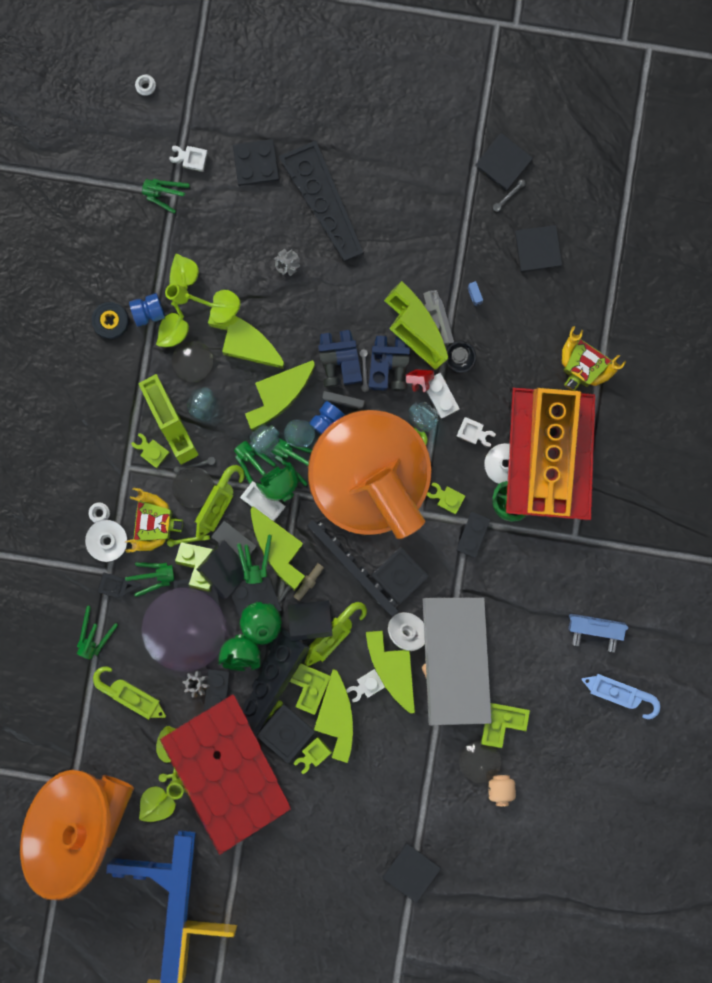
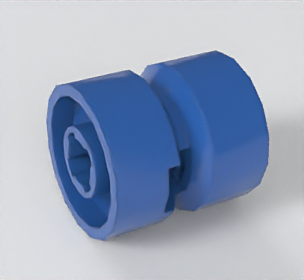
(147, 309)
(328, 415)

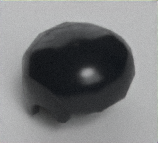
(461, 356)

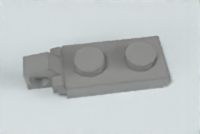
(437, 311)

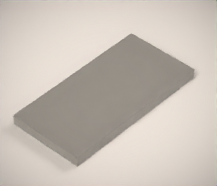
(456, 661)

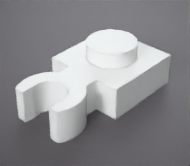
(192, 159)
(472, 431)
(368, 684)

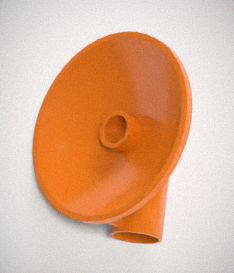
(371, 474)
(70, 830)

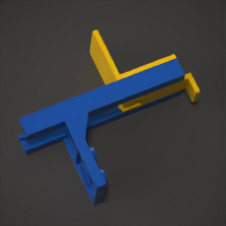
(177, 880)

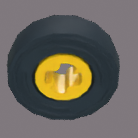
(120, 321)

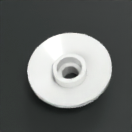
(493, 463)
(96, 536)
(411, 626)

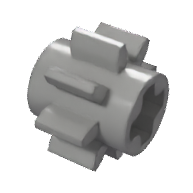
(287, 262)
(190, 682)

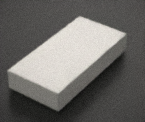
(255, 498)

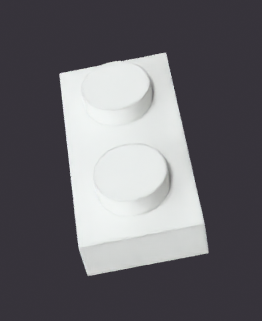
(441, 397)

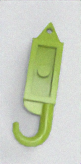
(217, 502)
(341, 627)
(129, 696)

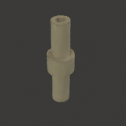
(308, 582)

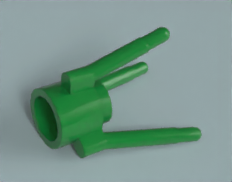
(154, 187)
(284, 450)
(246, 453)
(253, 573)
(163, 574)
(87, 647)

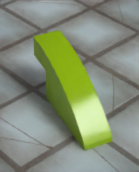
(416, 326)
(247, 343)
(279, 393)
(168, 419)
(282, 548)
(393, 669)
(336, 717)

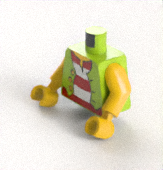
(586, 363)
(152, 522)

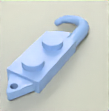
(621, 693)

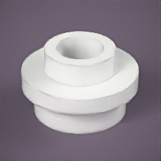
(145, 79)
(92, 512)

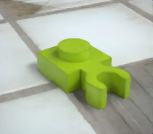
(153, 452)
(449, 498)
(315, 754)

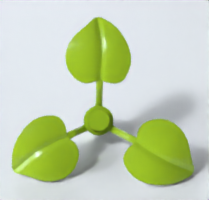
(183, 274)
(155, 802)

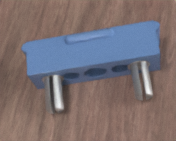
(597, 627)

